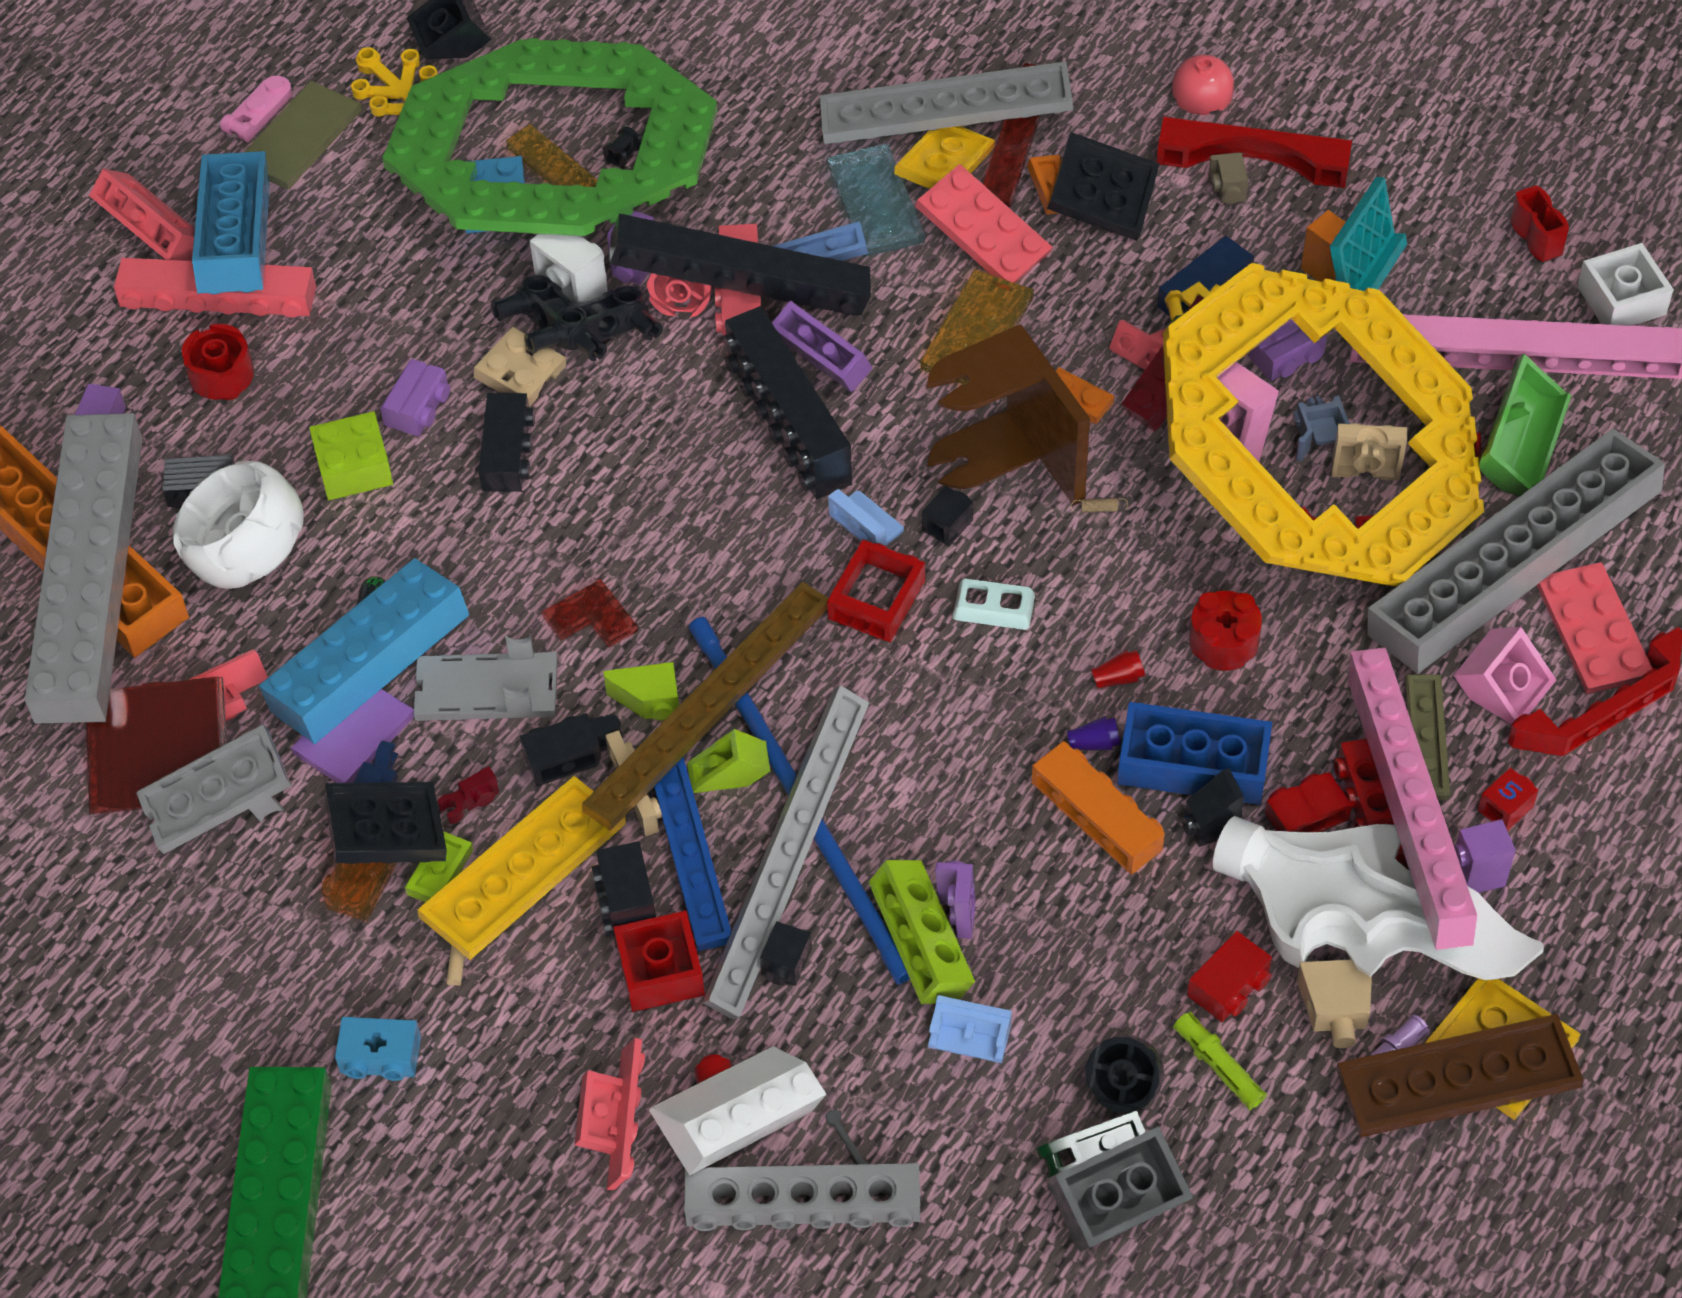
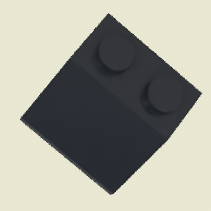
(448, 29)

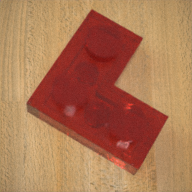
(594, 607)

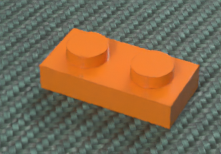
(1044, 173)
(1090, 397)

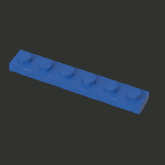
(692, 859)

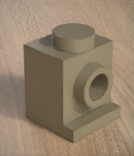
(1228, 177)

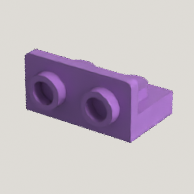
(957, 890)

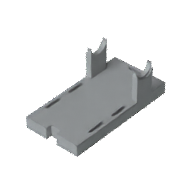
(487, 684)
(216, 789)

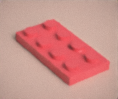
(983, 225)
(1594, 627)

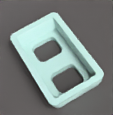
(991, 611)

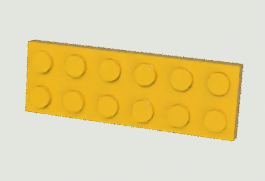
(516, 871)

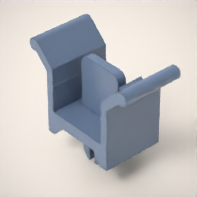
(1319, 421)

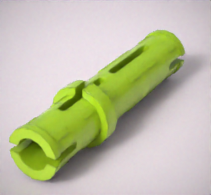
(1208, 1048)

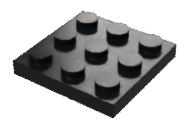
(1103, 186)
(384, 822)

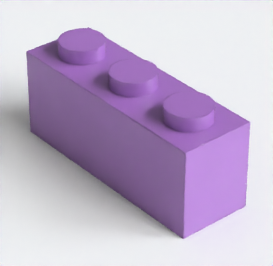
(822, 347)

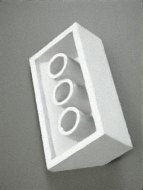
(737, 1107)

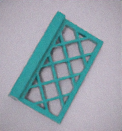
(1367, 241)

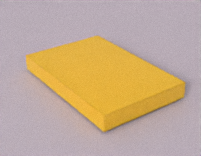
(941, 152)

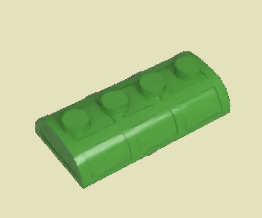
(1524, 429)

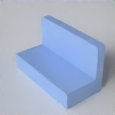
(863, 517)

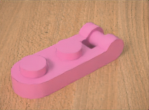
(258, 108)

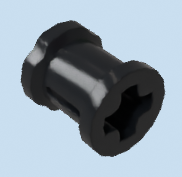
(622, 146)

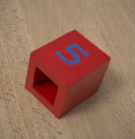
(1508, 798)

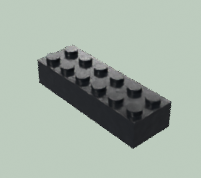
(787, 403)

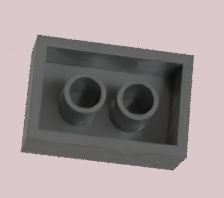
(1119, 1189)

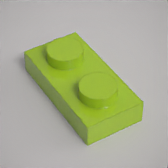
(434, 875)

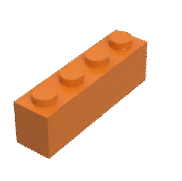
(1098, 807)

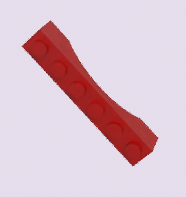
(1315, 157)

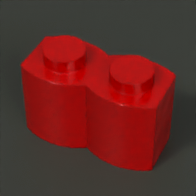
(1539, 223)
(1310, 806)

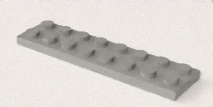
(946, 102)

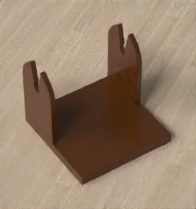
(1039, 420)

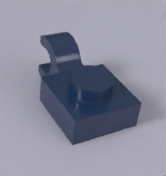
(381, 769)

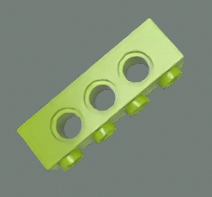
(921, 931)

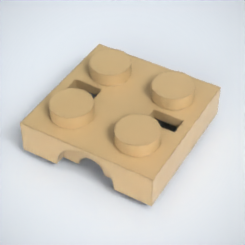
(521, 370)
(1369, 450)

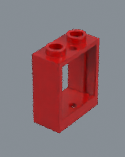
(867, 617)

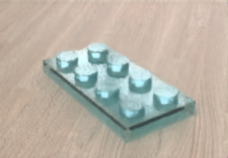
(876, 199)

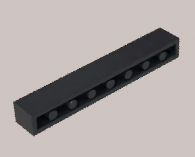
(739, 265)

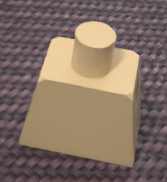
(1336, 998)

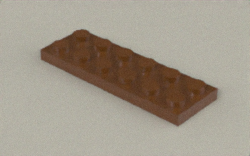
(1459, 1075)

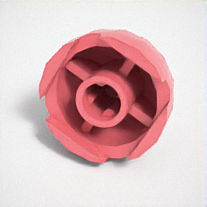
(1203, 84)
(667, 290)

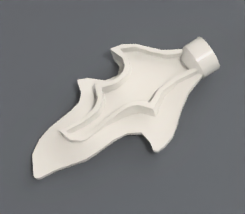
(1357, 898)

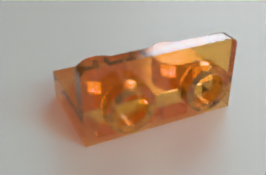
(356, 888)

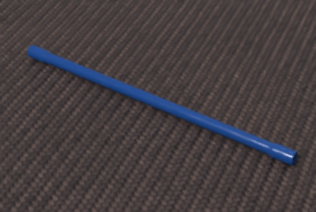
(710, 645)

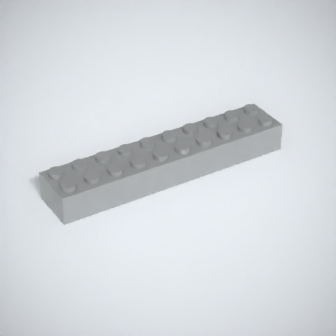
(1514, 550)
(84, 570)

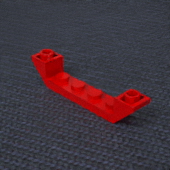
(1540, 734)

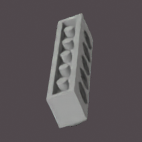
(788, 1182)

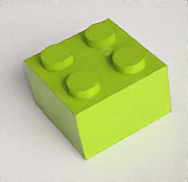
(351, 455)

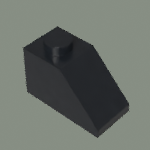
(1212, 808)

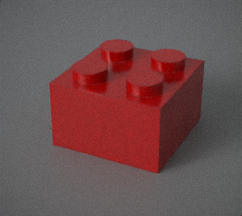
(659, 961)

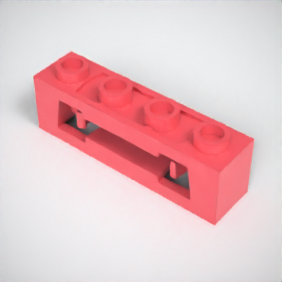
(144, 214)

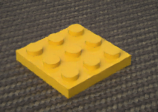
(1490, 1006)

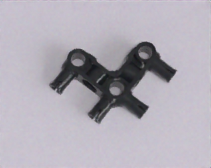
(574, 323)

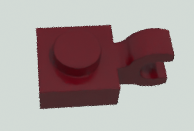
(472, 792)

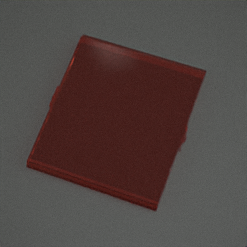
(149, 736)

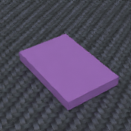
(356, 738)

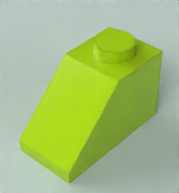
(644, 689)
(729, 763)

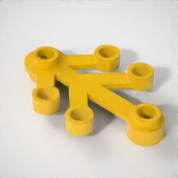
(369, 62)

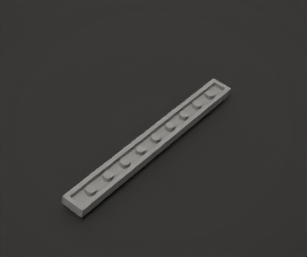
(785, 852)

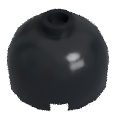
(1125, 1073)

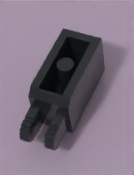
(567, 746)

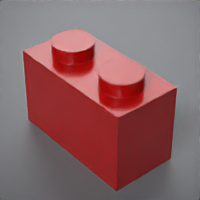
(1230, 977)

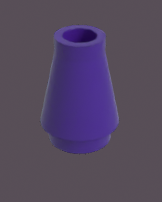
(1096, 735)

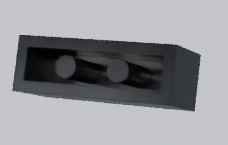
(506, 442)

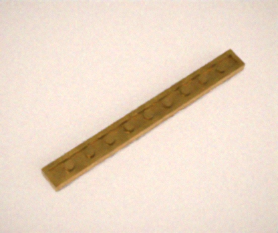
(704, 707)

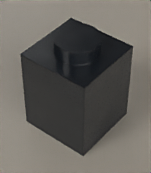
(947, 515)
(785, 954)

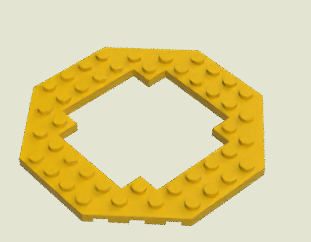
(1270, 521)

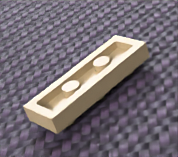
(646, 809)

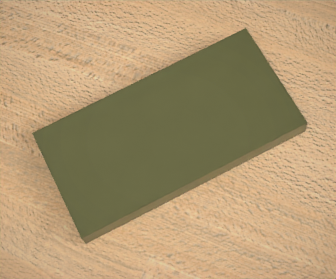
(304, 132)

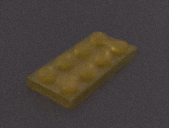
(981, 311)

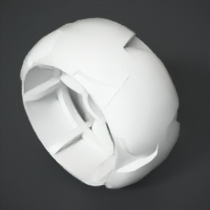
(238, 524)

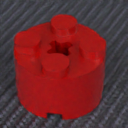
(218, 362)
(1225, 629)

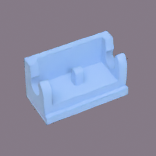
(970, 1029)

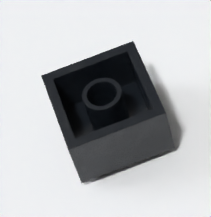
(622, 886)

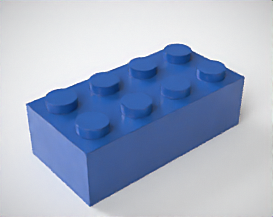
(1188, 748)

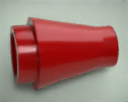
(1119, 670)

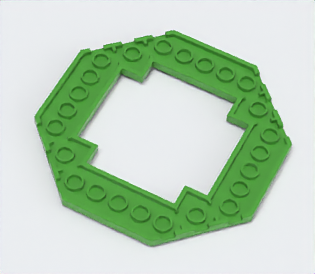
(438, 108)

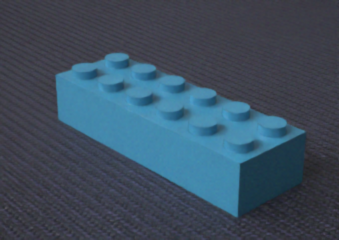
(231, 223)
(364, 650)

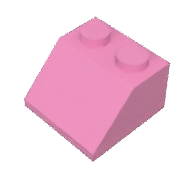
(1505, 674)

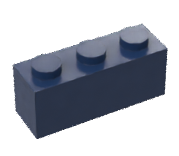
(1212, 267)

